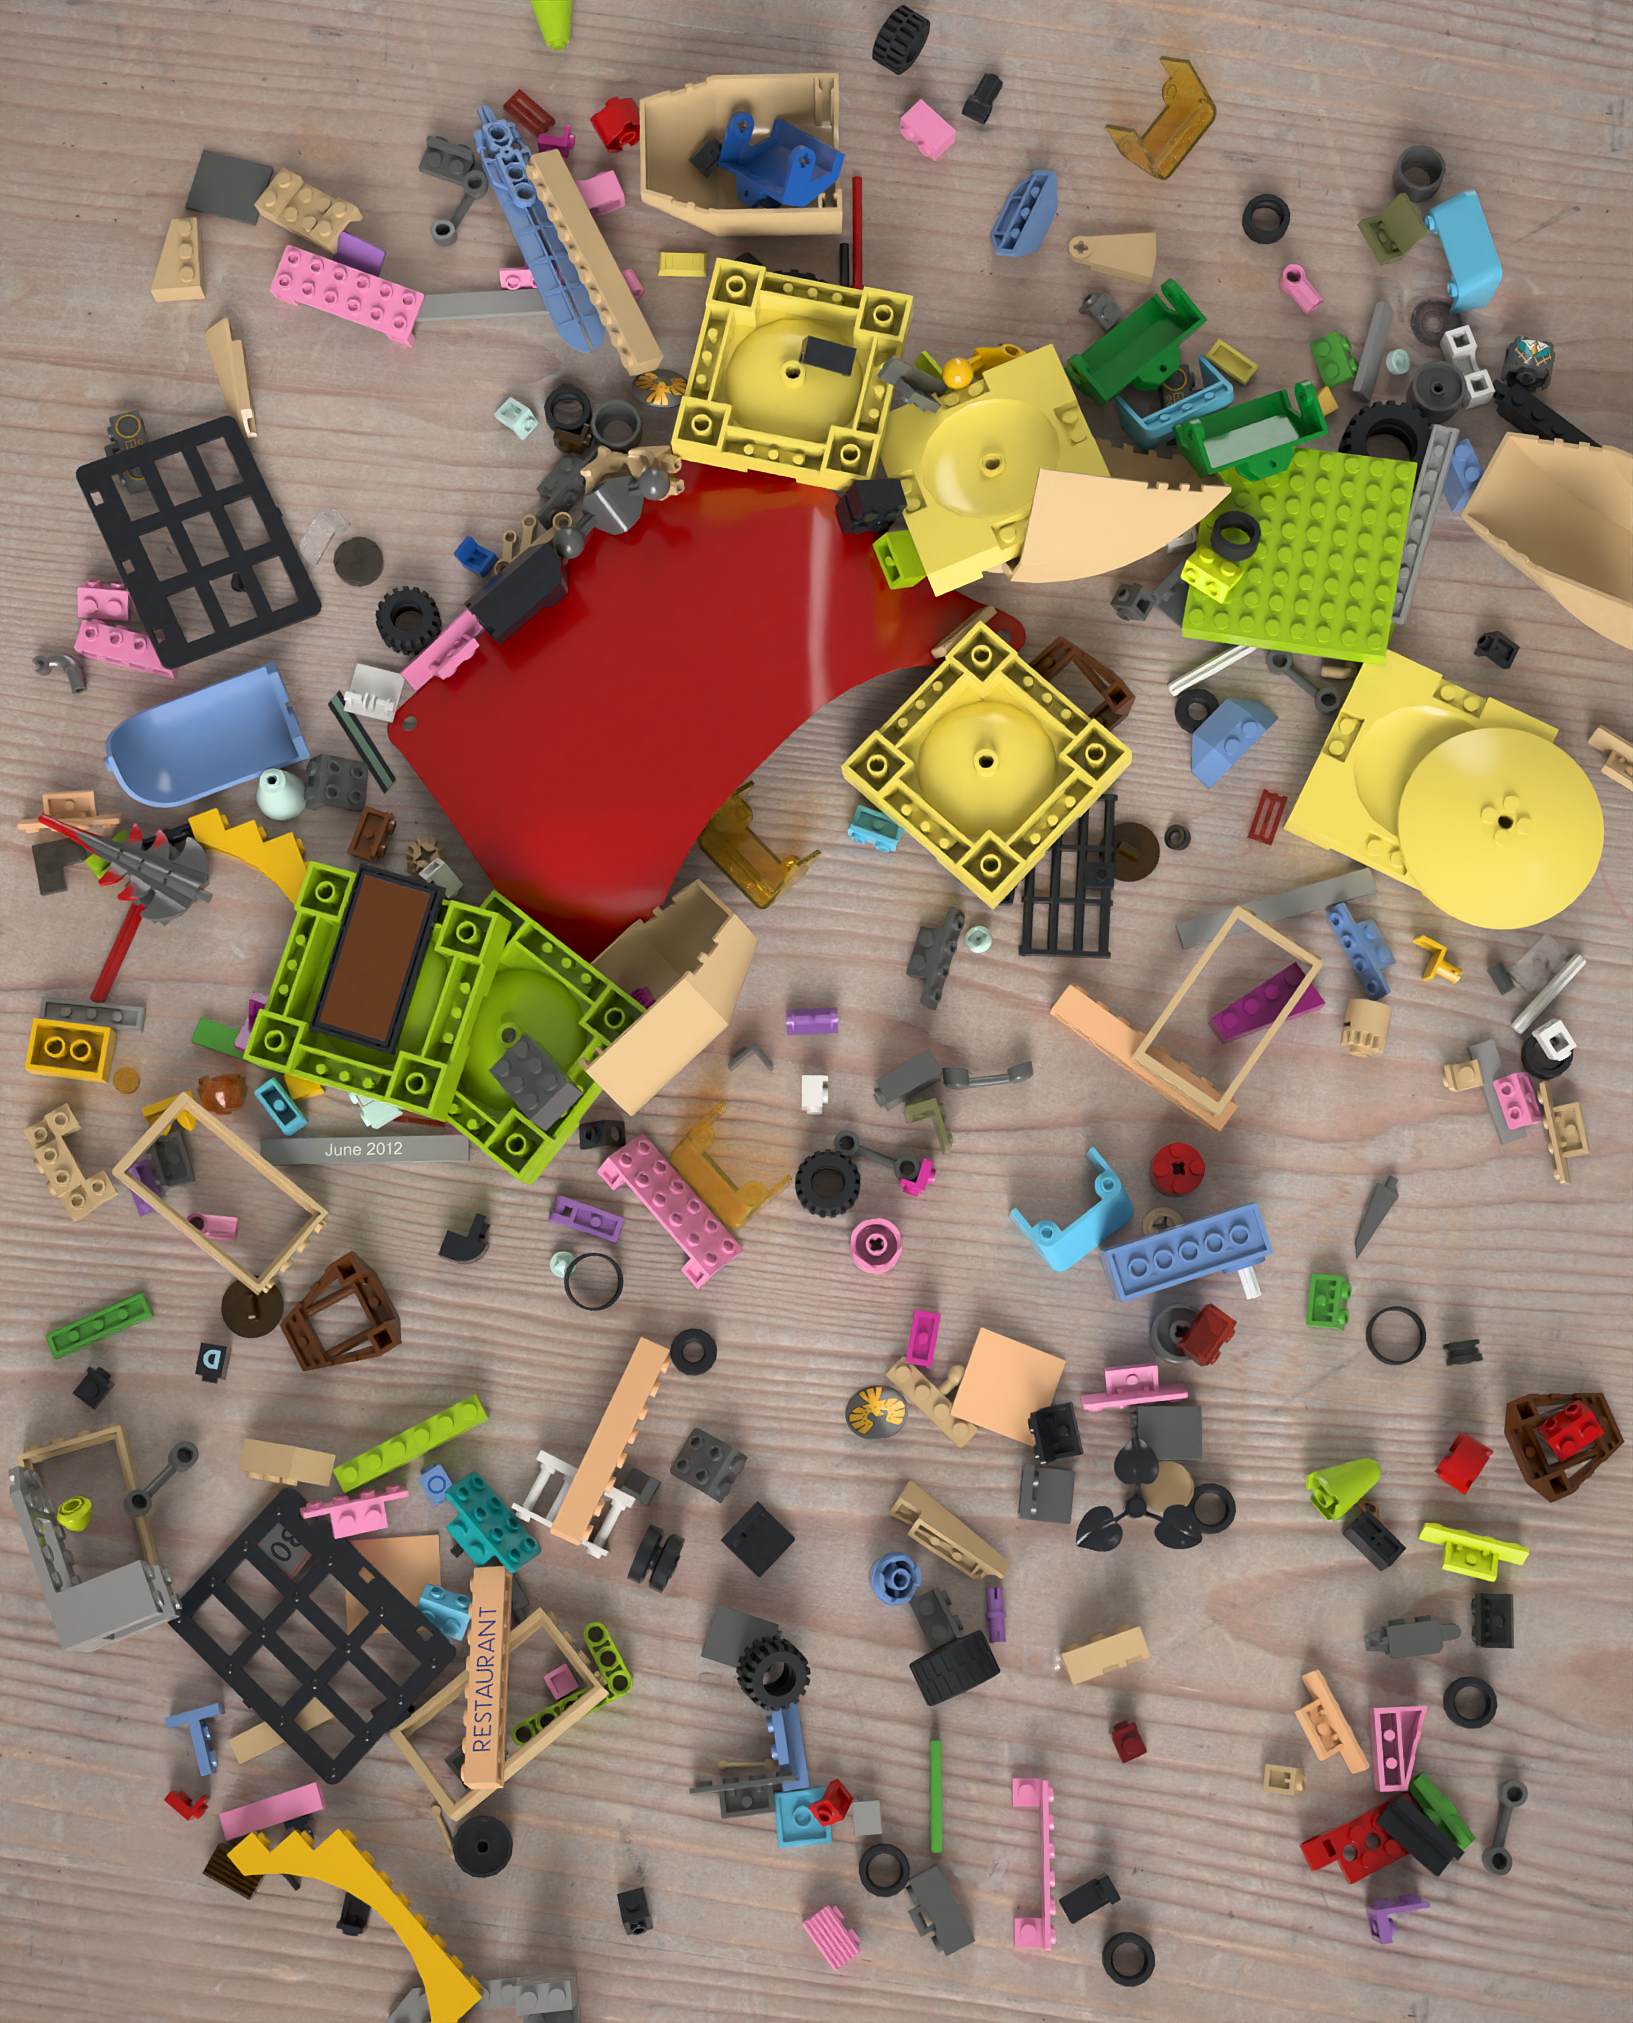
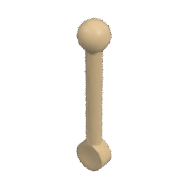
(767, 1763)
(436, 1811)

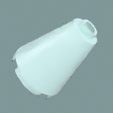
(280, 795)

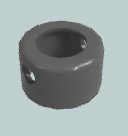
(1426, 159)
(614, 411)

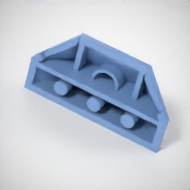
(1026, 215)
(1227, 737)

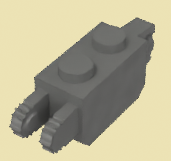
(1411, 1639)

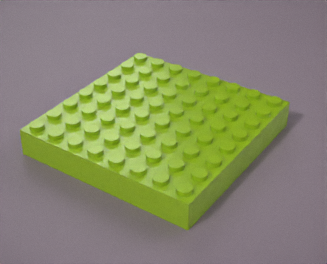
(1322, 559)

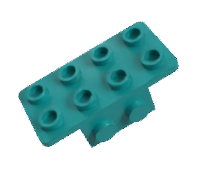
(487, 1525)

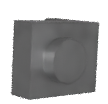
(1101, 309)

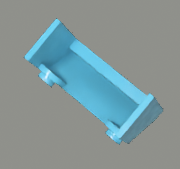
(1467, 249)
(1158, 426)
(1067, 1247)

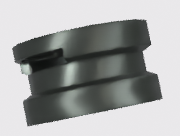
(1462, 1352)

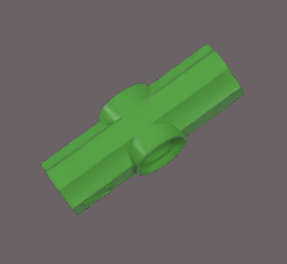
(1440, 1810)

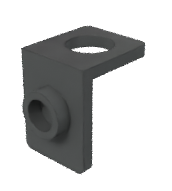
(743, 1053)

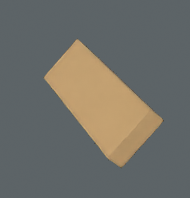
(959, 633)

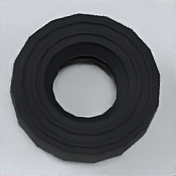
(1194, 696)
(703, 1364)

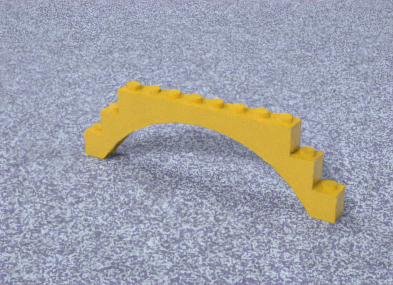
(278, 861)
(344, 1865)

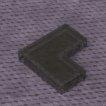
(51, 859)

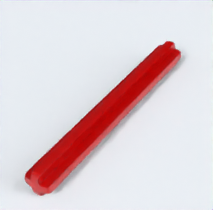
(117, 954)

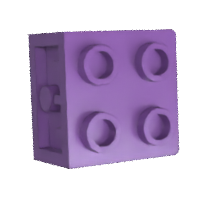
(359, 254)
(1383, 1927)

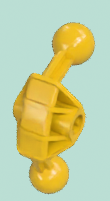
(960, 372)

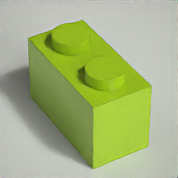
(899, 559)

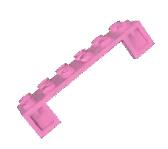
(347, 293)
(674, 1207)
(1038, 1930)

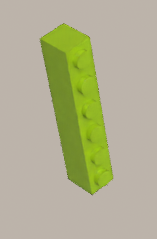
(411, 1444)

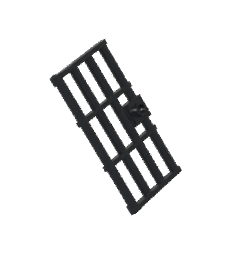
(1088, 876)

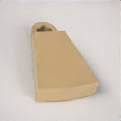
(1118, 255)

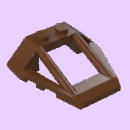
(1117, 696)
(355, 1278)
(1551, 1479)

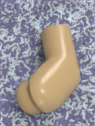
(1336, 672)

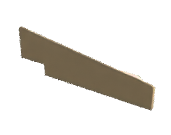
(233, 374)
(946, 1535)

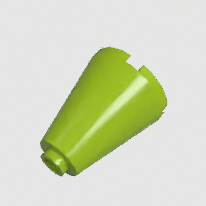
(554, 21)
(1342, 1486)

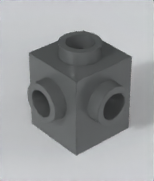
(1132, 602)

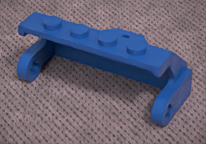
(780, 169)

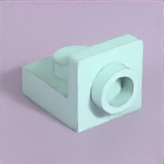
(516, 417)

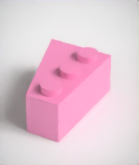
(1394, 1744)

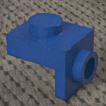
(475, 557)

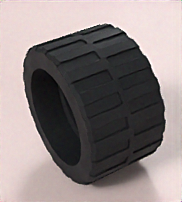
(954, 1668)

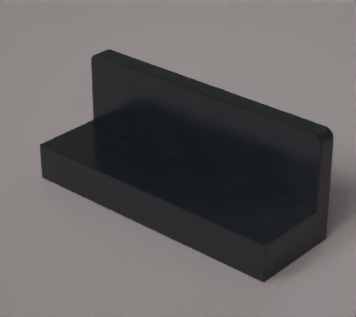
(1418, 1835)

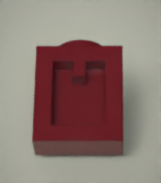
(1127, 1741)

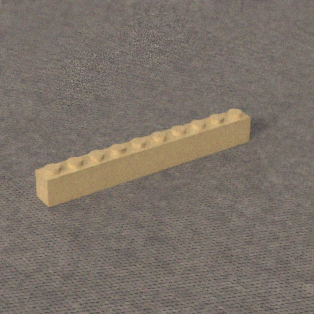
(594, 262)

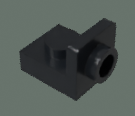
(707, 156)
(1497, 648)
(94, 1387)

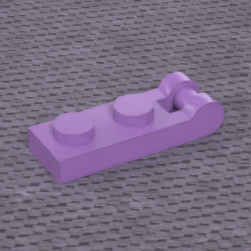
(587, 1219)

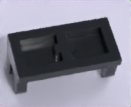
(827, 355)
(1374, 1541)

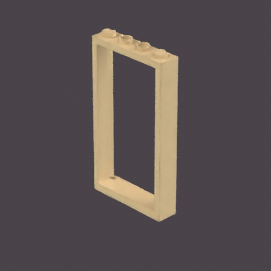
(1179, 1084)

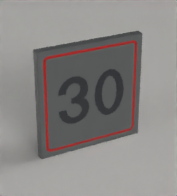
(284, 1551)

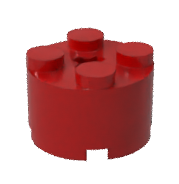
(617, 124)
(1191, 1170)
(1464, 1464)

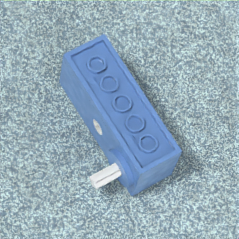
(1215, 1242)

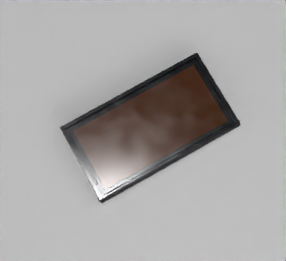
(377, 958)

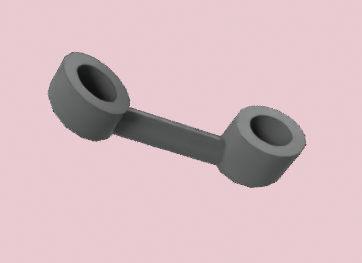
(445, 231)
(1326, 700)
(959, 1078)
(905, 1167)
(139, 1501)
(1495, 1857)

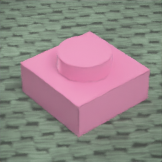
(561, 1681)

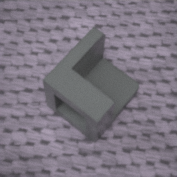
(640, 1486)

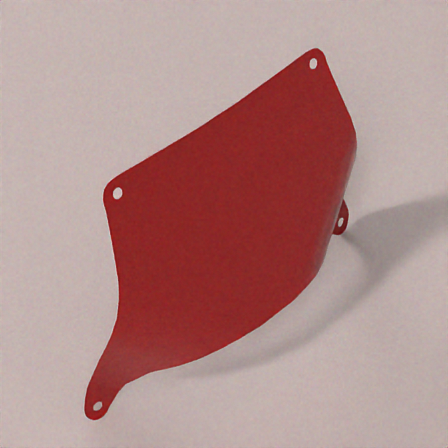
(656, 688)

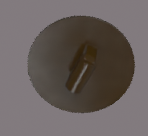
(1135, 852)
(250, 1313)

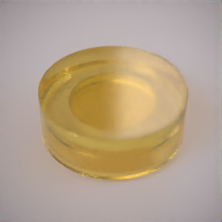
(126, 1080)

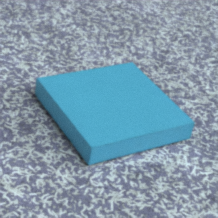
(795, 1821)

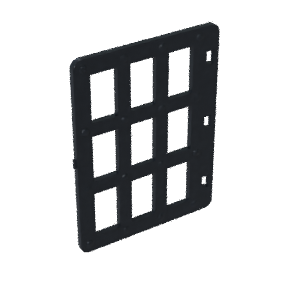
(143, 584)
(379, 1596)

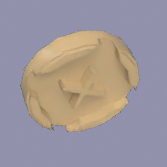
(1170, 1488)

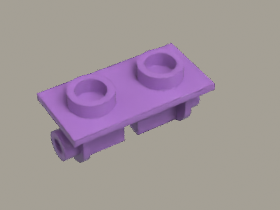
(812, 1021)
(143, 1172)

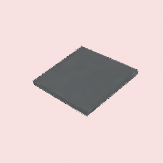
(228, 187)

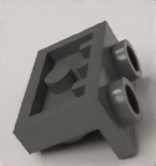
(447, 160)
(935, 1618)

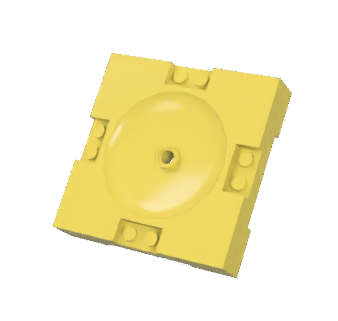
(745, 408)
(978, 463)
(1376, 743)
(995, 819)

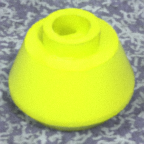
(75, 1514)

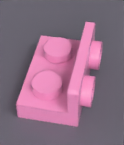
(1518, 1100)

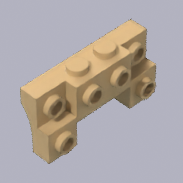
(62, 1167)

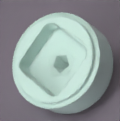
(1398, 362)
(978, 939)
(560, 1263)

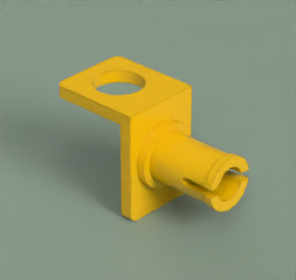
(1437, 963)

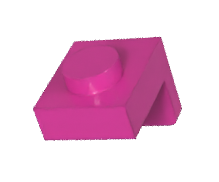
(563, 144)
(925, 1176)

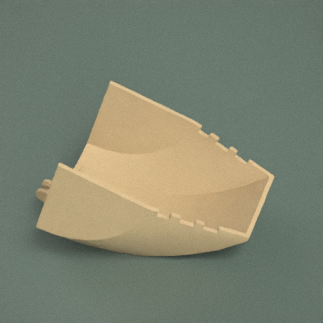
(1102, 523)
(1564, 524)

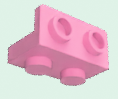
(103, 600)

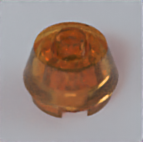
(222, 1093)

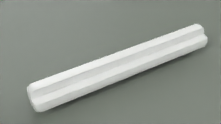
(1209, 668)
(1548, 993)

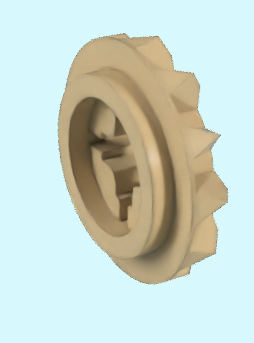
(415, 853)
(1157, 1215)

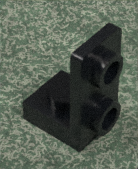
(1089, 1898)

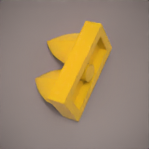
(154, 1111)

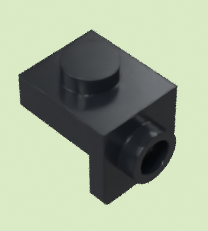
(634, 1911)
(354, 1916)

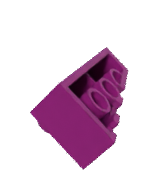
(1264, 1004)

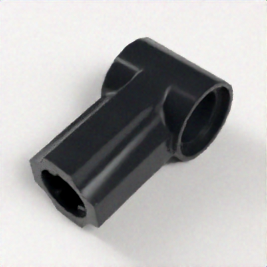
(980, 104)

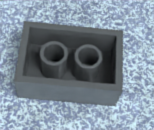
(535, 1082)

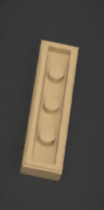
(264, 1738)

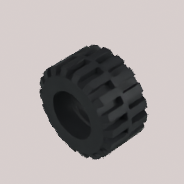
(901, 40)
(402, 602)
(827, 1161)
(786, 1687)

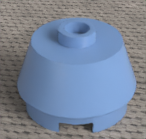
(894, 1578)

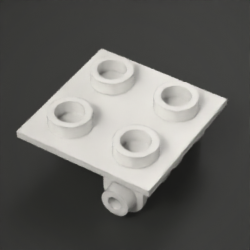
(374, 693)

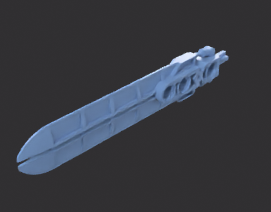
(500, 169)

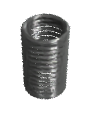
(1509, 985)

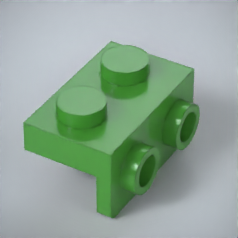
(1334, 359)

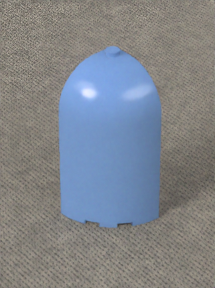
(206, 740)

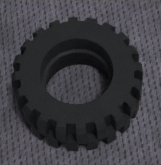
(1390, 420)

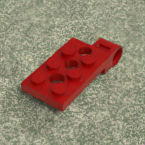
(1329, 1845)

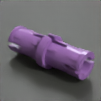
(995, 1615)

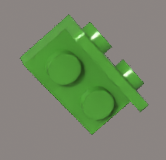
(1328, 1301)

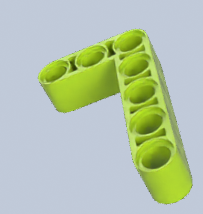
(607, 1643)

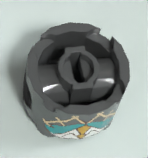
(1528, 363)

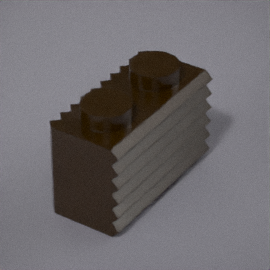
(225, 1872)

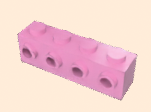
(120, 647)

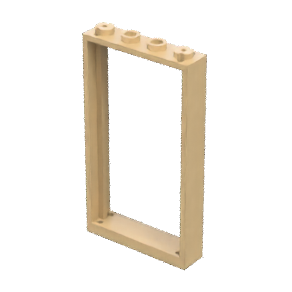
(283, 1260)
(87, 1439)
(580, 1661)

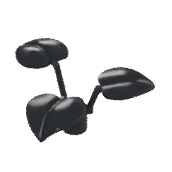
(1137, 1465)

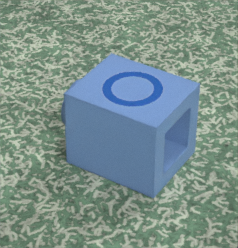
(435, 1482)

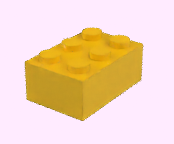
(70, 1050)

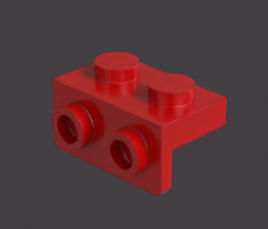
(1570, 1430)

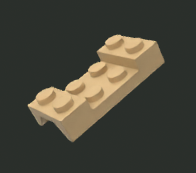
(306, 210)

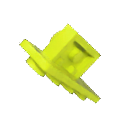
(1472, 1553)

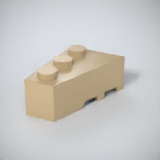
(181, 263)
(285, 1462)
(1104, 1653)

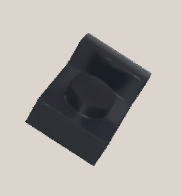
(466, 1249)

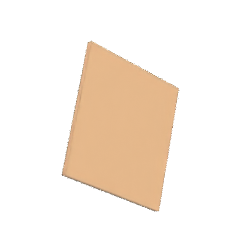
(1005, 1385)
(405, 1562)

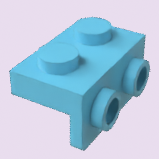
(875, 828)
(445, 1610)

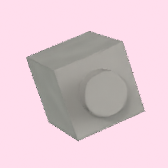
(866, 1815)

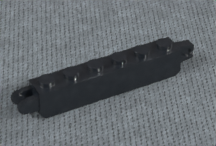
(1534, 416)

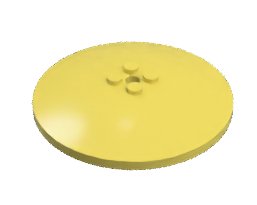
(1474, 865)

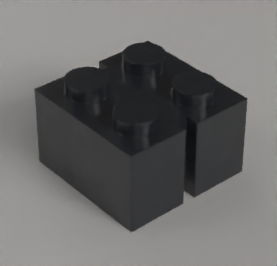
(871, 506)

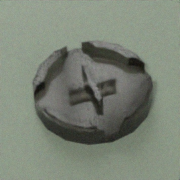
(358, 561)

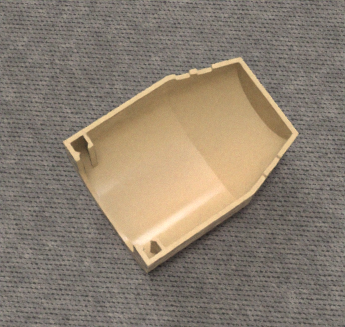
(680, 120)
(695, 967)

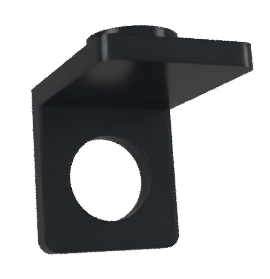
(598, 1134)

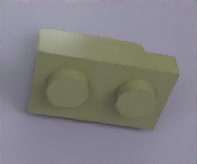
(1394, 230)
(922, 1109)

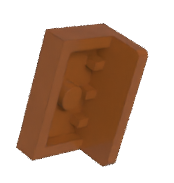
(371, 835)

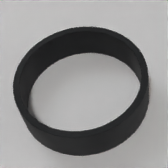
(619, 1288)
(1414, 1316)

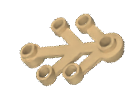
(527, 537)

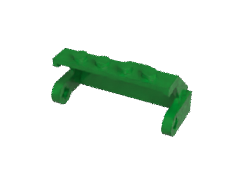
(1138, 349)
(1252, 435)

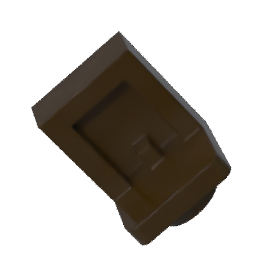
(570, 442)

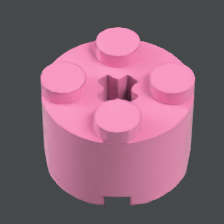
(873, 1231)

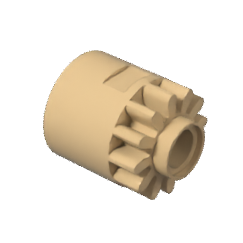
(1365, 1027)

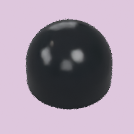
(1184, 841)

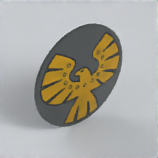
(659, 388)
(876, 1412)

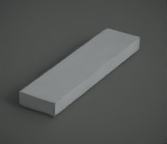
(1373, 351)
(115, 1016)
(1493, 1070)

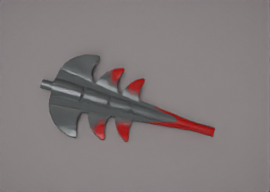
(174, 882)

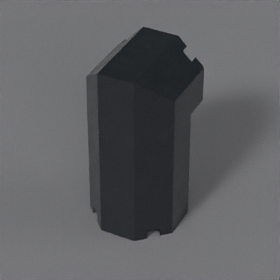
(520, 592)

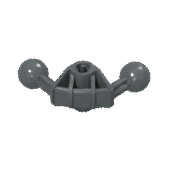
(611, 507)

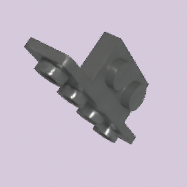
(913, 384)
(563, 487)
(934, 955)
(746, 1797)

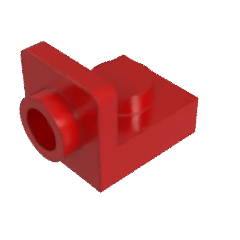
(182, 1804)
(833, 1804)

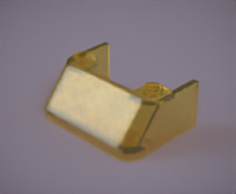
(1176, 129)
(745, 857)
(730, 1204)

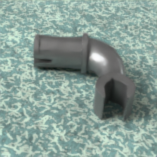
(70, 667)

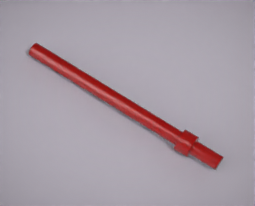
(857, 232)

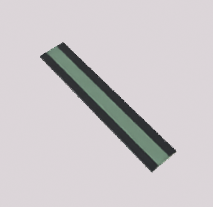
(362, 742)

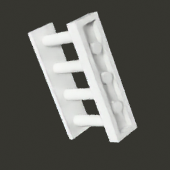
(549, 1465)

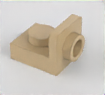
(1463, 1076)
(1284, 1780)

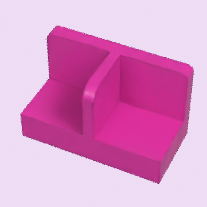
(923, 1338)

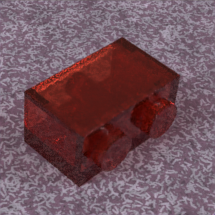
(1207, 1335)

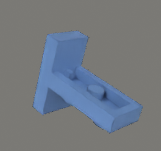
(200, 1734)

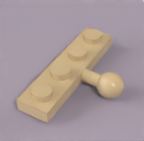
(933, 1400)

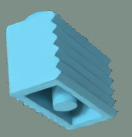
(281, 1107)

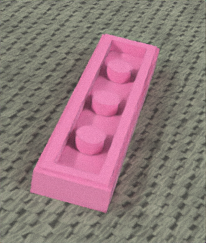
(272, 1811)

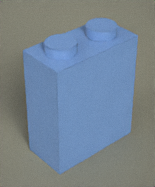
(1462, 476)

